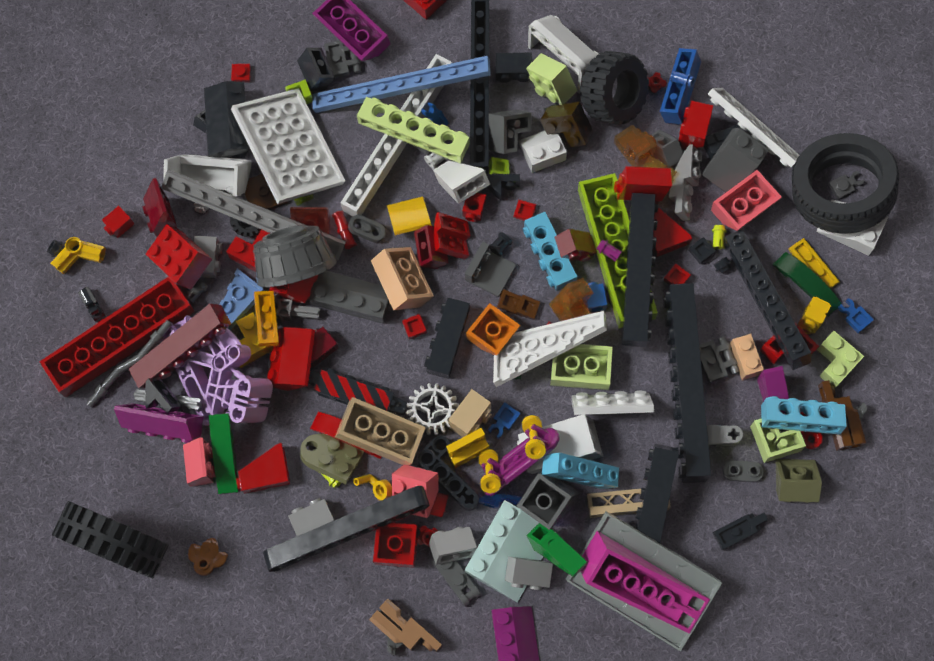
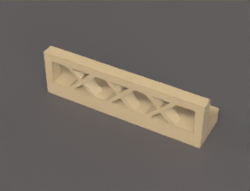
(619, 509)

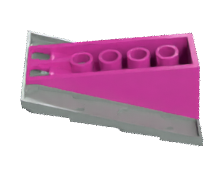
(644, 581)

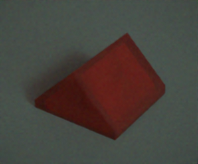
(312, 217)

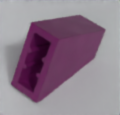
(773, 383)

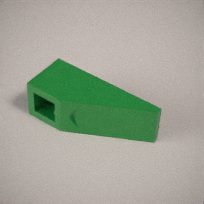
(556, 550)

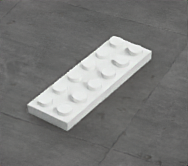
(759, 130)

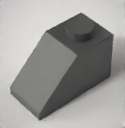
(668, 148)

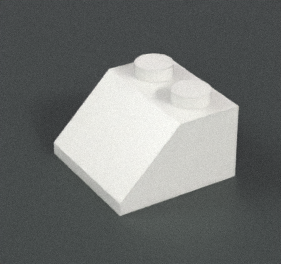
(542, 150)

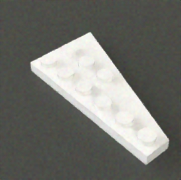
(540, 344)

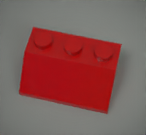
(291, 358)

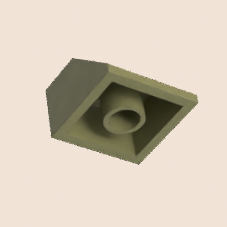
(797, 480)

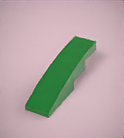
(223, 453)

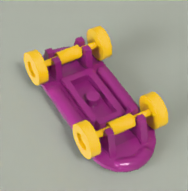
(527, 453)

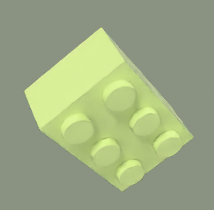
(583, 367)

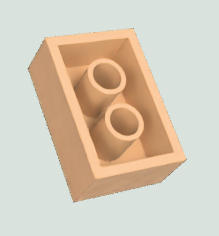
(402, 278)

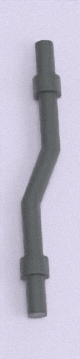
(103, 388)

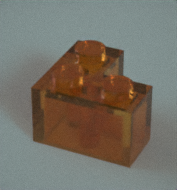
(635, 145)
(571, 300)

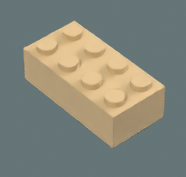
(380, 432)

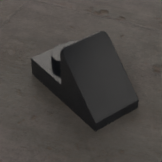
(496, 181)
(159, 394)

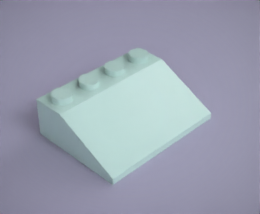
(503, 539)

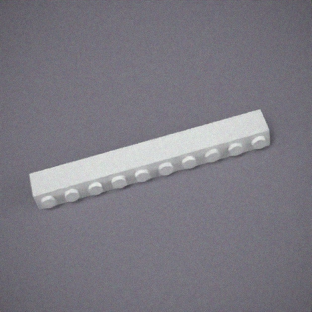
(387, 151)

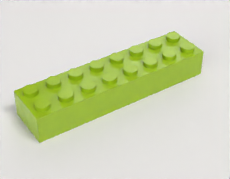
(609, 221)

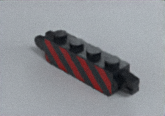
(343, 388)

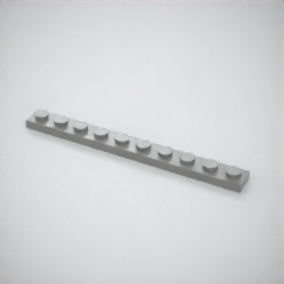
(235, 207)

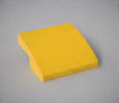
(408, 215)
(467, 447)

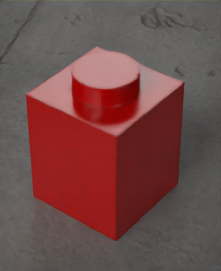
(117, 222)

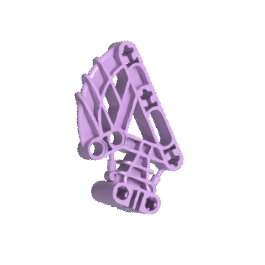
(220, 392)

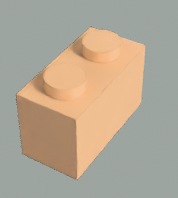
(746, 356)

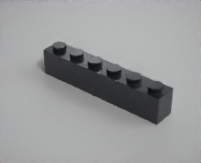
(657, 490)

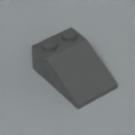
(734, 160)

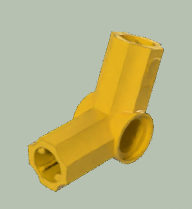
(86, 250)

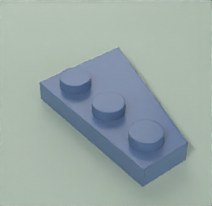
(239, 297)

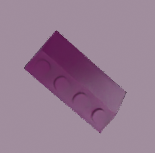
(352, 28)
(157, 421)
(515, 634)

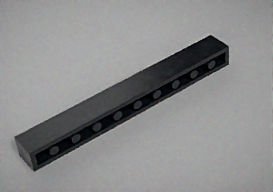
(479, 87)

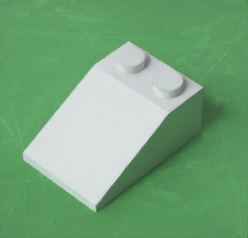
(860, 241)

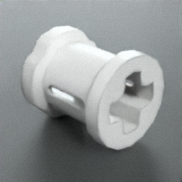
(433, 160)

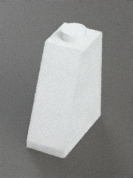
(461, 179)

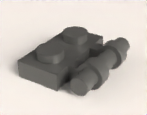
(336, 58)
(712, 362)

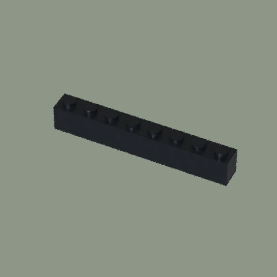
(639, 270)

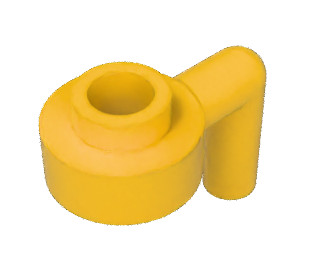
(382, 489)

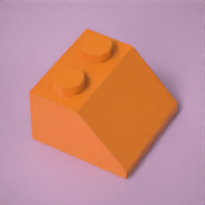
(492, 330)

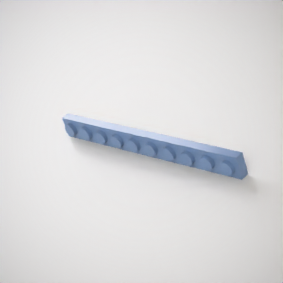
(402, 84)

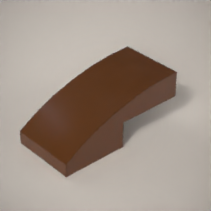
(518, 305)

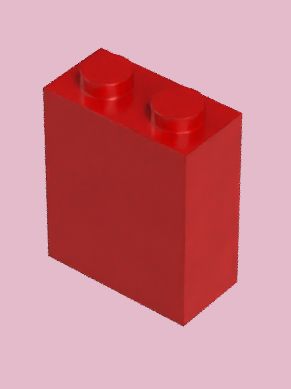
(643, 180)

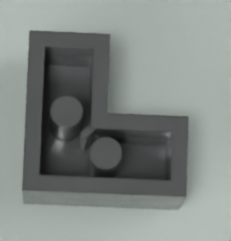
(505, 128)

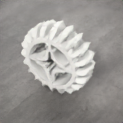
(435, 392)

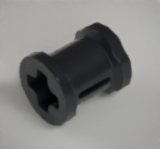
(502, 237)

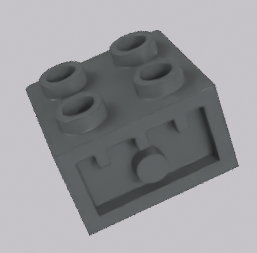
(489, 270)

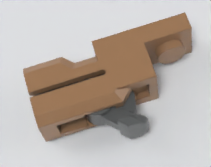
(400, 631)

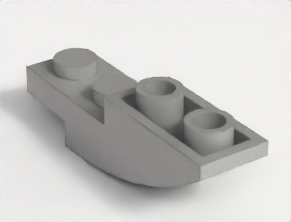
(686, 177)

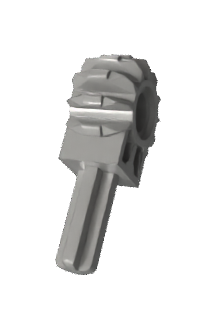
(287, 309)

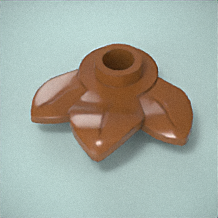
(208, 554)

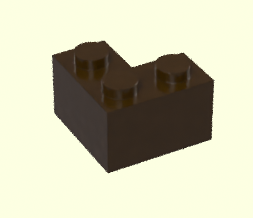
(570, 120)

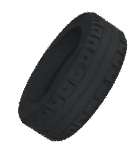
(845, 149)

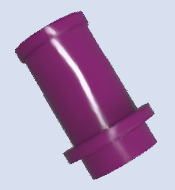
(608, 250)

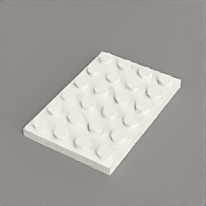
(288, 145)

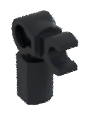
(91, 304)

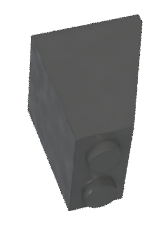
(548, 500)

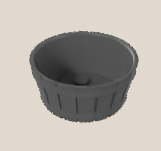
(291, 255)

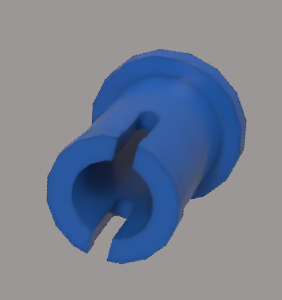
(683, 79)

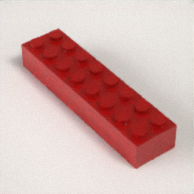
(115, 337)

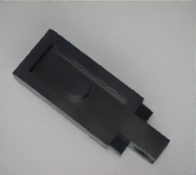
(739, 530)

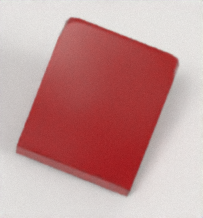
(439, 505)

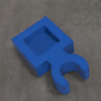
(435, 115)
(856, 318)
(505, 418)

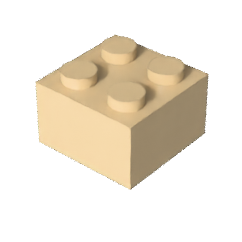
(470, 414)

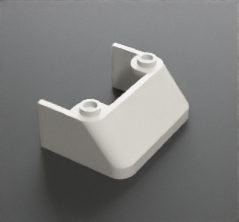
(562, 43)
(217, 172)

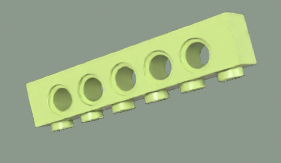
(419, 138)

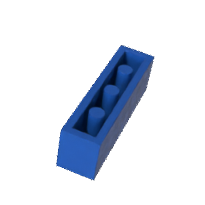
(676, 95)

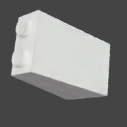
(577, 439)

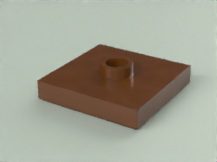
(259, 193)

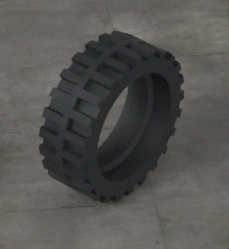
(110, 539)

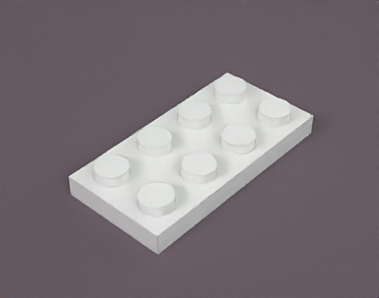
(612, 403)

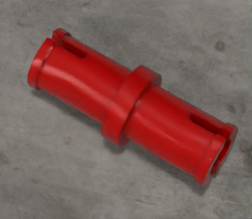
(343, 229)

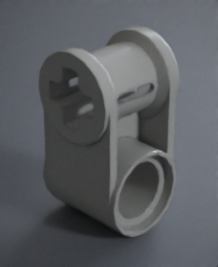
(719, 435)

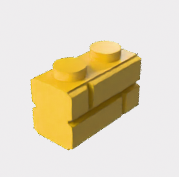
(813, 315)

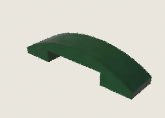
(806, 280)

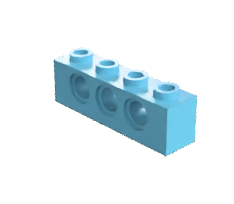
(542, 224)
(813, 422)
(580, 471)

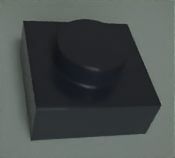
(701, 250)

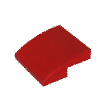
(451, 235)

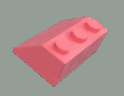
(745, 201)

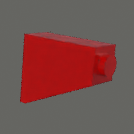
(668, 234)
(265, 472)

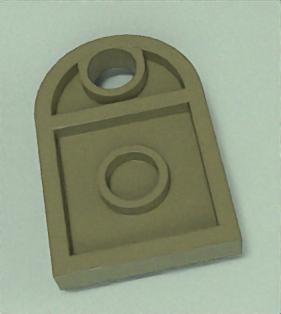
(330, 457)

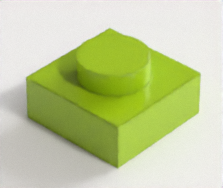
(498, 166)

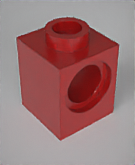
(472, 215)

